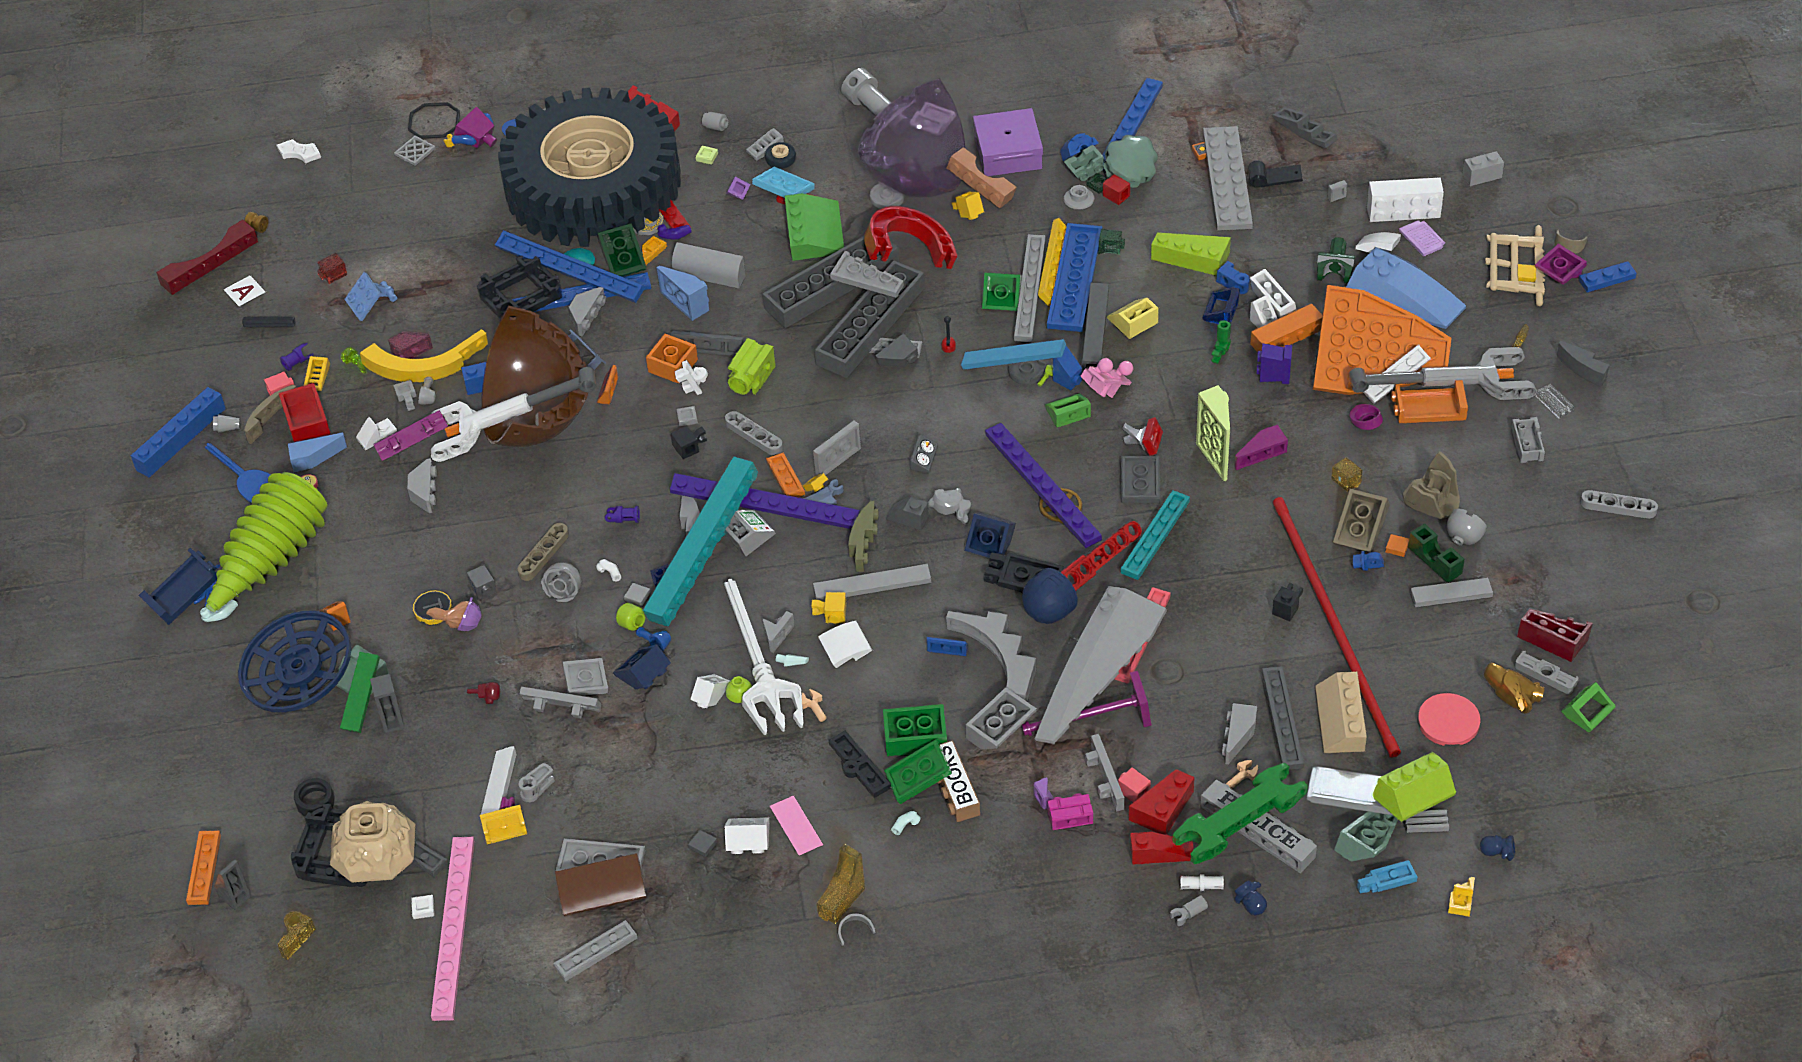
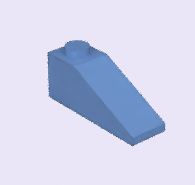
(314, 451)

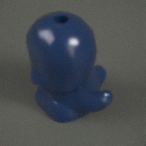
(1497, 845)
(1251, 898)

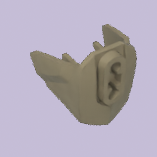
(1437, 490)

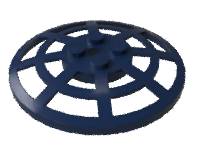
(296, 654)

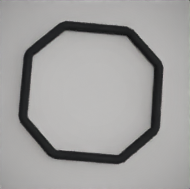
(433, 104)

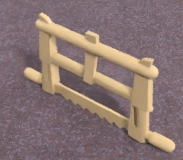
(1514, 285)

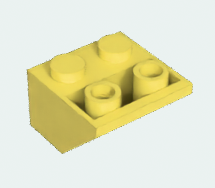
(1135, 317)

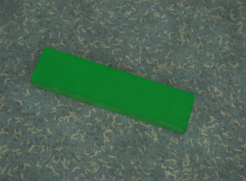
(359, 692)

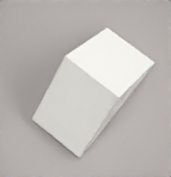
(1262, 312)

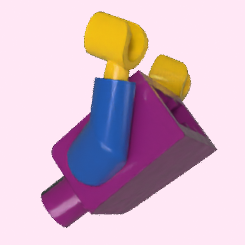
(473, 130)

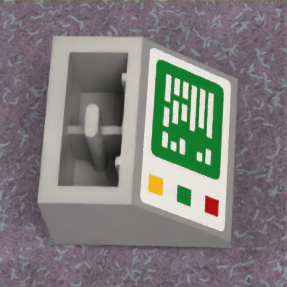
(748, 531)

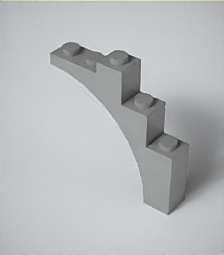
(1006, 647)

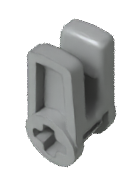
(536, 781)

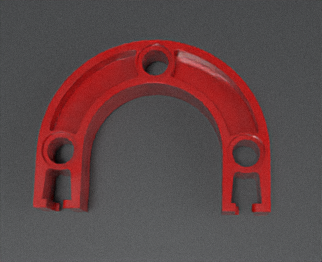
(912, 222)

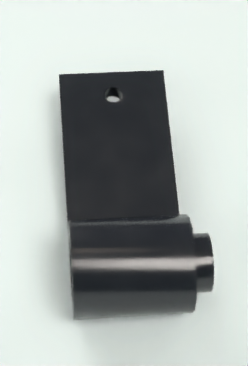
(1263, 177)

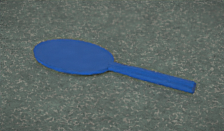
(248, 481)

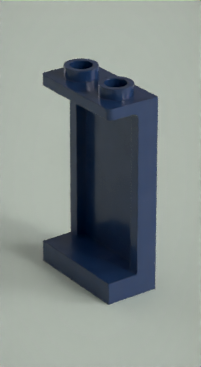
(181, 587)

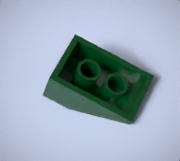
(621, 250)

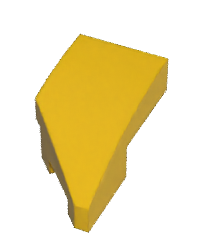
(1461, 898)

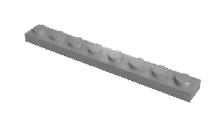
(1029, 288)

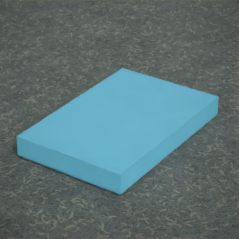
(782, 182)

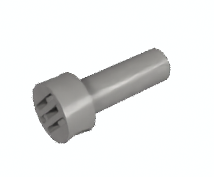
(861, 89)

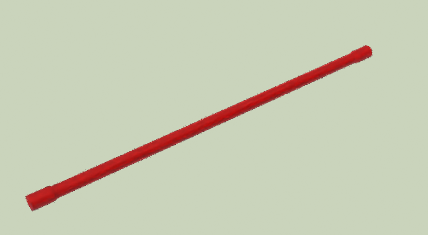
(1388, 740)

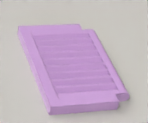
(1422, 237)

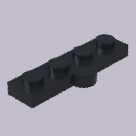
(859, 765)

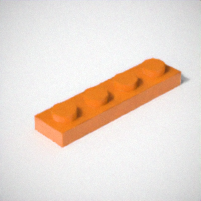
(203, 868)

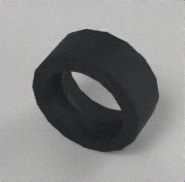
(309, 786)

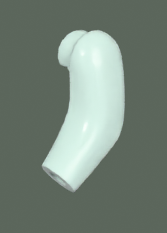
(224, 612)

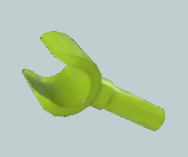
(1048, 372)

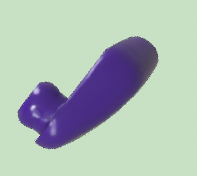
(674, 233)

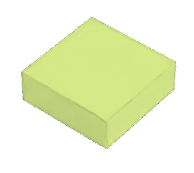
(706, 155)

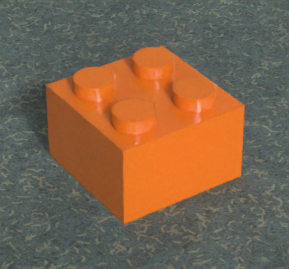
(668, 357)

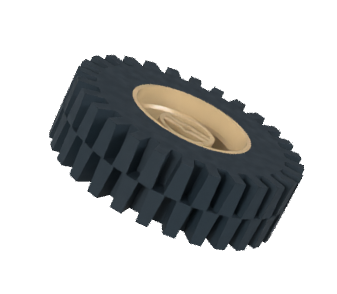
(568, 169)

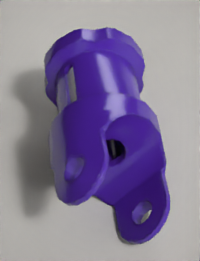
(294, 357)
(622, 514)

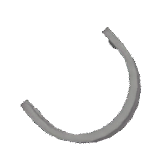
(859, 917)

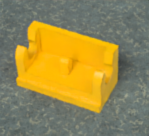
(503, 824)

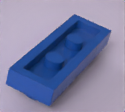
(1607, 276)

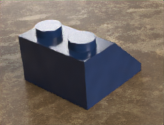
(989, 535)
(643, 667)

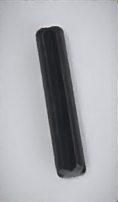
(269, 321)

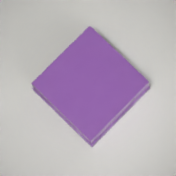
(1008, 142)

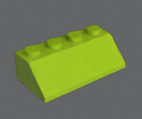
(1415, 787)

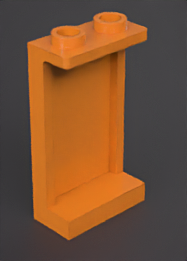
(1430, 404)

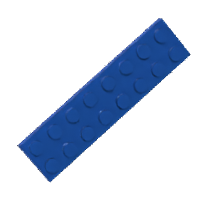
(1074, 277)

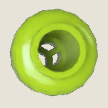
(630, 616)

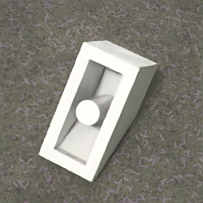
(709, 690)

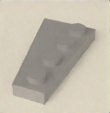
(856, 273)

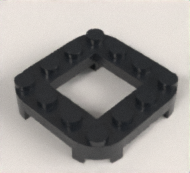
(549, 286)
(309, 845)

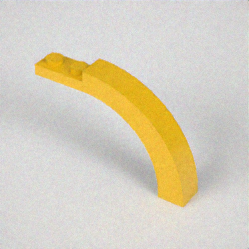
(417, 369)

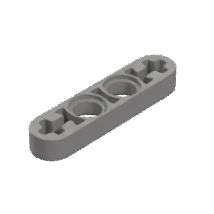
(764, 444)
(1619, 501)

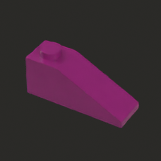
(1263, 446)

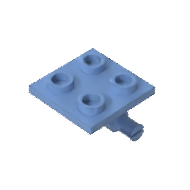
(366, 293)

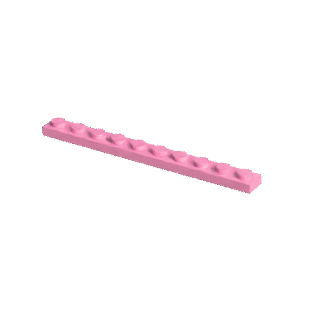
(452, 929)

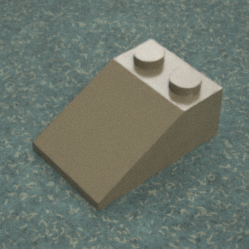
(1361, 520)

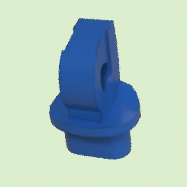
(1369, 560)

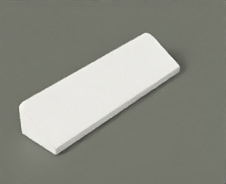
(499, 779)

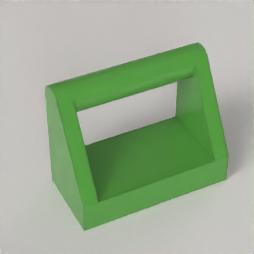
(1071, 412)
(1592, 691)

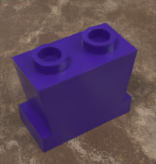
(1274, 363)

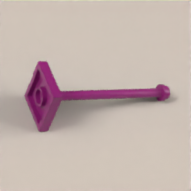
(1137, 700)

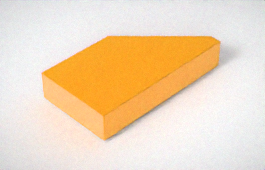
(652, 248)

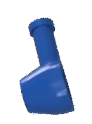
(661, 638)

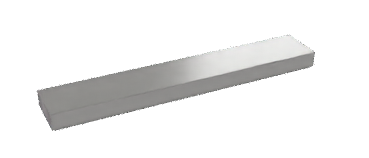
(874, 582)

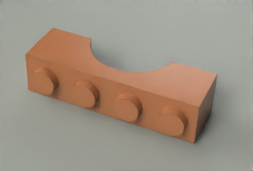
(996, 190)

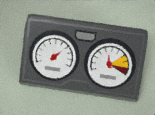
(923, 454)

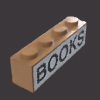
(957, 787)

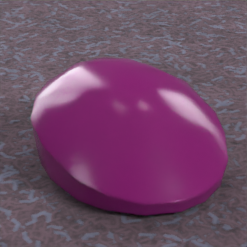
(1366, 416)

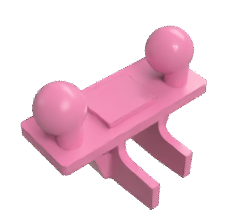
(1105, 379)

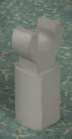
(1189, 910)

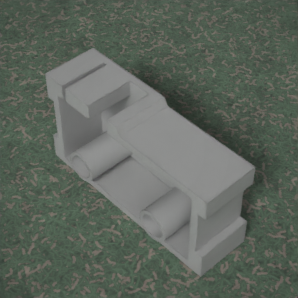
(1528, 439)

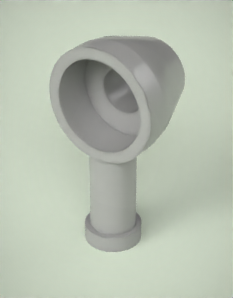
(427, 395)

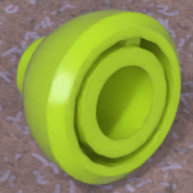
(736, 689)

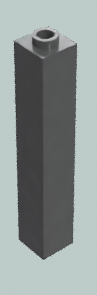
(1095, 325)

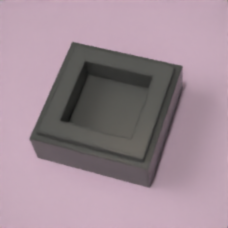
(702, 843)

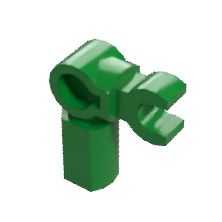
(1223, 342)

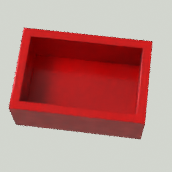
(304, 413)

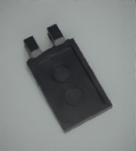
(1014, 570)

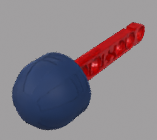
(1050, 593)

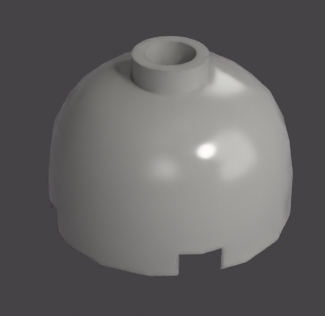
(1464, 528)
(561, 582)

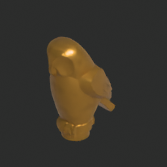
(1513, 687)

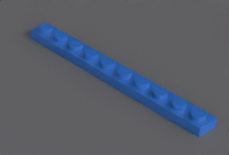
(570, 266)

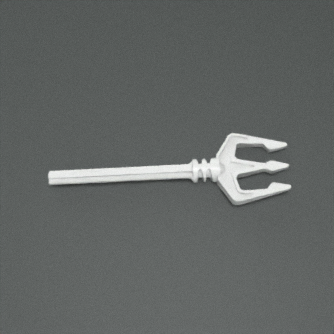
(766, 687)

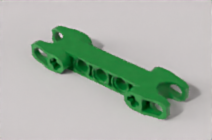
(1213, 831)

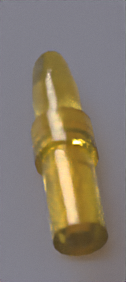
(1521, 336)

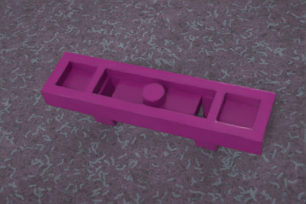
(410, 435)

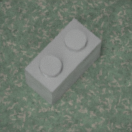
(1483, 168)

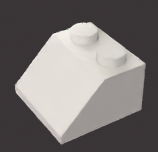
(747, 835)

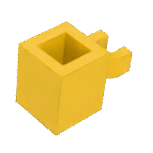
(969, 205)
(833, 607)

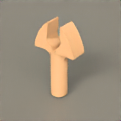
(813, 704)
(1242, 766)

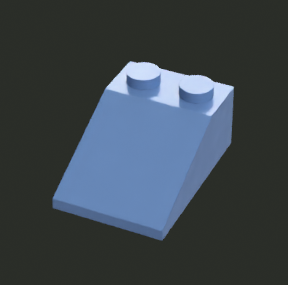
(684, 291)

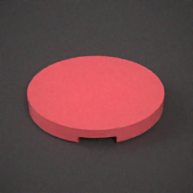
(1449, 719)

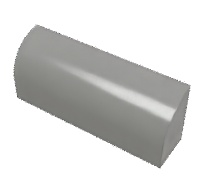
(709, 264)

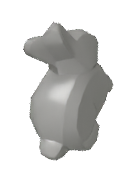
(951, 502)

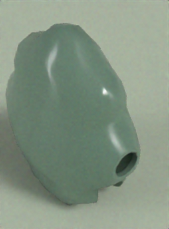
(1131, 159)

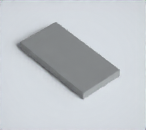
(583, 852)

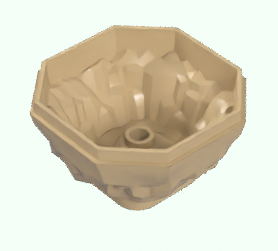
(372, 842)

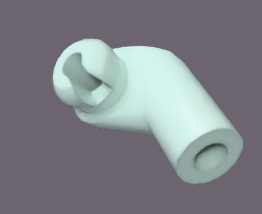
(905, 819)

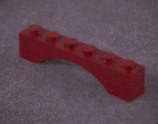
(179, 275)

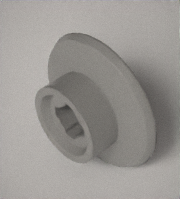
(1079, 197)

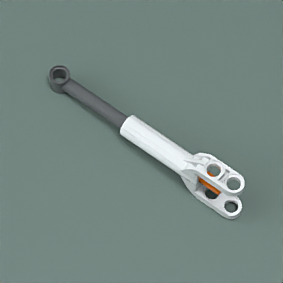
(473, 421)

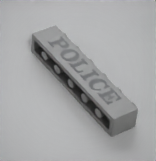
(1265, 831)

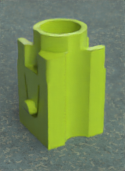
(751, 367)

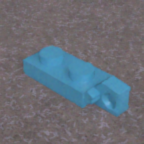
(1387, 877)

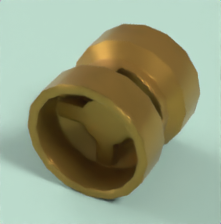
(257, 222)

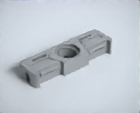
(1533, 668)

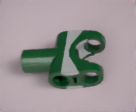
(1335, 261)

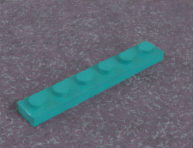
(1155, 535)

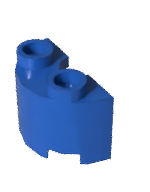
(1077, 145)

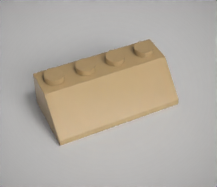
(1341, 713)

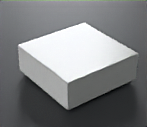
(422, 906)

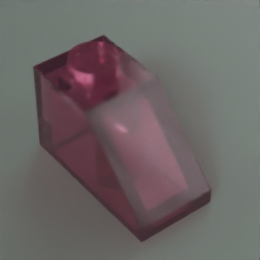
(409, 344)

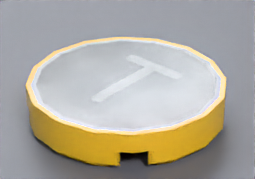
(430, 600)

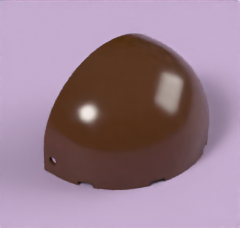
(525, 359)

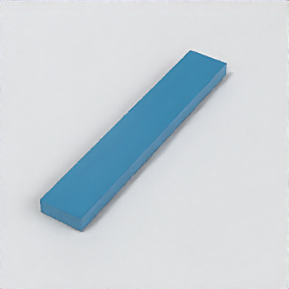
(1013, 354)

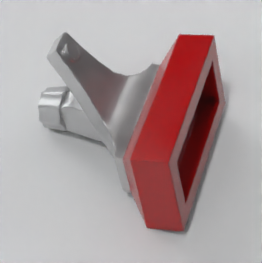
(1148, 437)

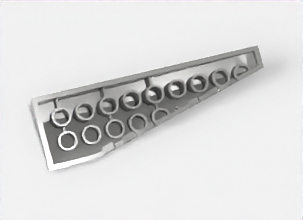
(1108, 642)

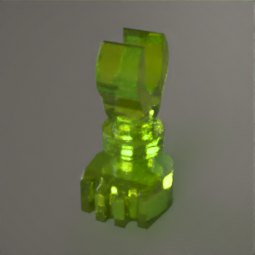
(350, 355)

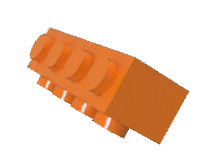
(1288, 329)

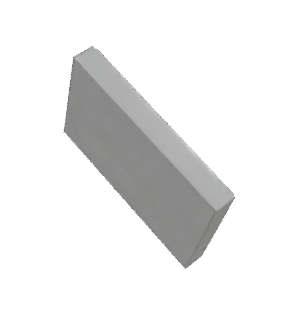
(837, 449)

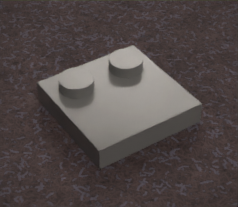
(585, 677)

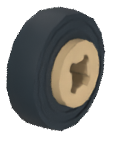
(780, 155)

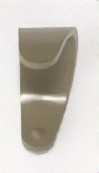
(1573, 245)

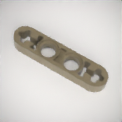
(540, 550)

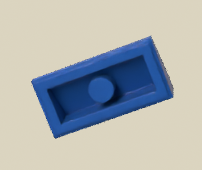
(947, 646)

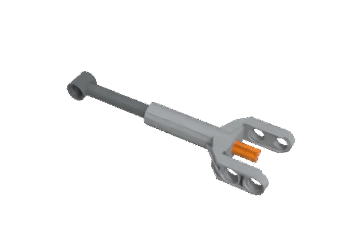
(1483, 373)

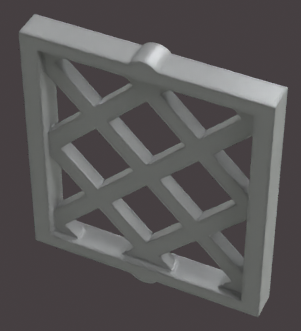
(421, 156)

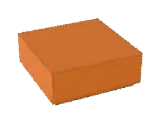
(1397, 545)

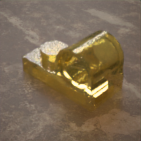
(296, 934)

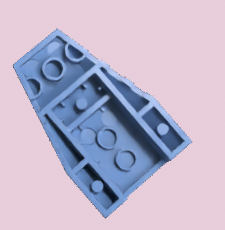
(1406, 287)

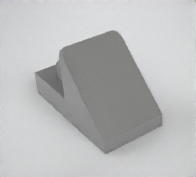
(777, 632)

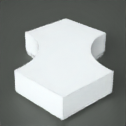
(292, 149)

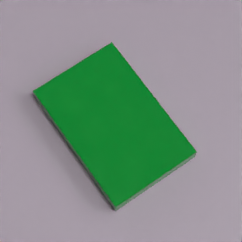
(918, 771)

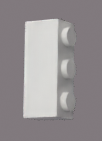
(1265, 284)

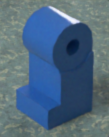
(1231, 278)

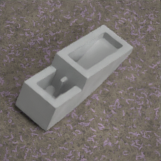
(688, 513)

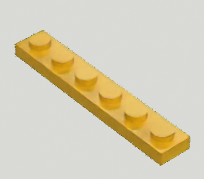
(1052, 261)

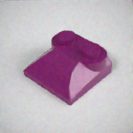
(1561, 264)

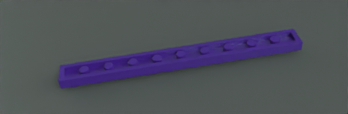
(1043, 485)
(771, 502)

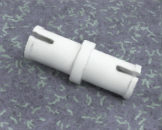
(1202, 882)

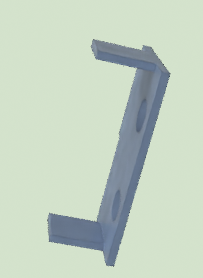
(597, 360)

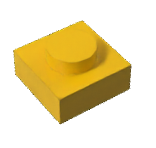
(815, 483)

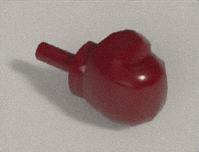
(488, 691)

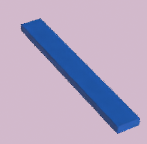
(569, 294)

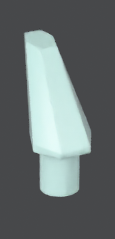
(790, 660)

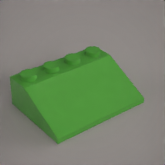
(813, 226)

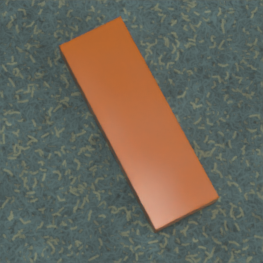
(785, 475)

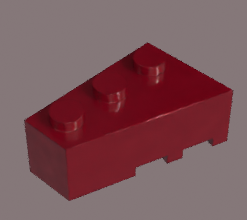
(1554, 634)

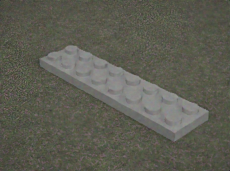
(1227, 178)

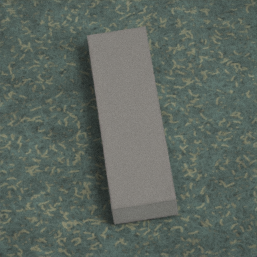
(1451, 592)
(595, 950)

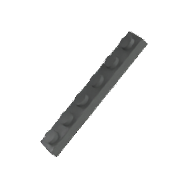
(1282, 717)

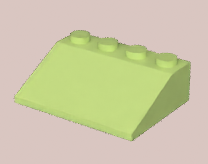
(1214, 428)

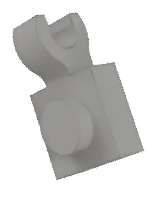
(405, 391)

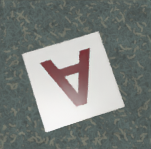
(244, 290)

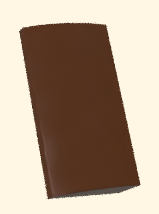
(600, 884)

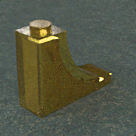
(844, 886)

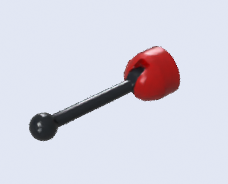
(948, 340)

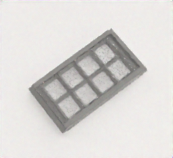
(1344, 790)

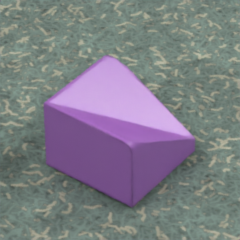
(738, 188)
(1042, 793)

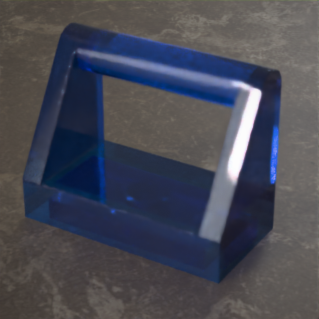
(1230, 295)

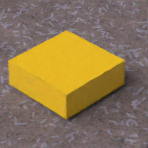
(1526, 273)

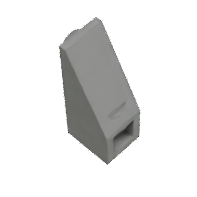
(1241, 729)

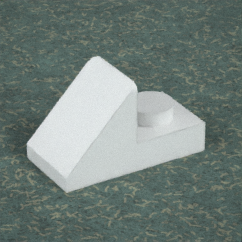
(373, 433)

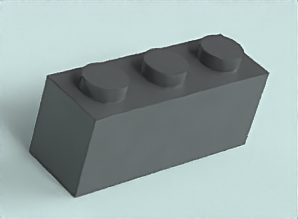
(387, 703)

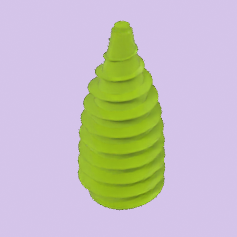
(267, 534)

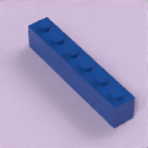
(178, 432)

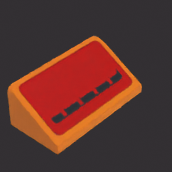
(608, 386)

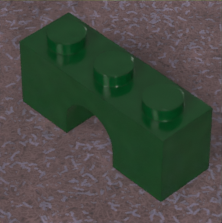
(1446, 563)

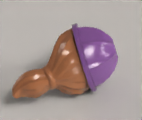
(463, 616)

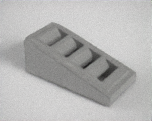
(766, 140)

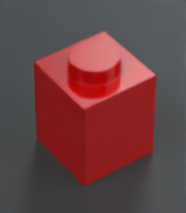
(1116, 189)

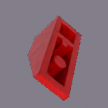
(1157, 848)

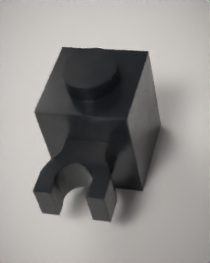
(687, 442)
(1286, 602)

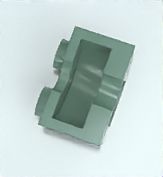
(1086, 164)

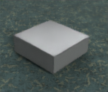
(1337, 191)
(687, 416)
(637, 594)

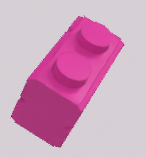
(1070, 811)

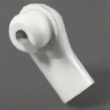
(610, 567)

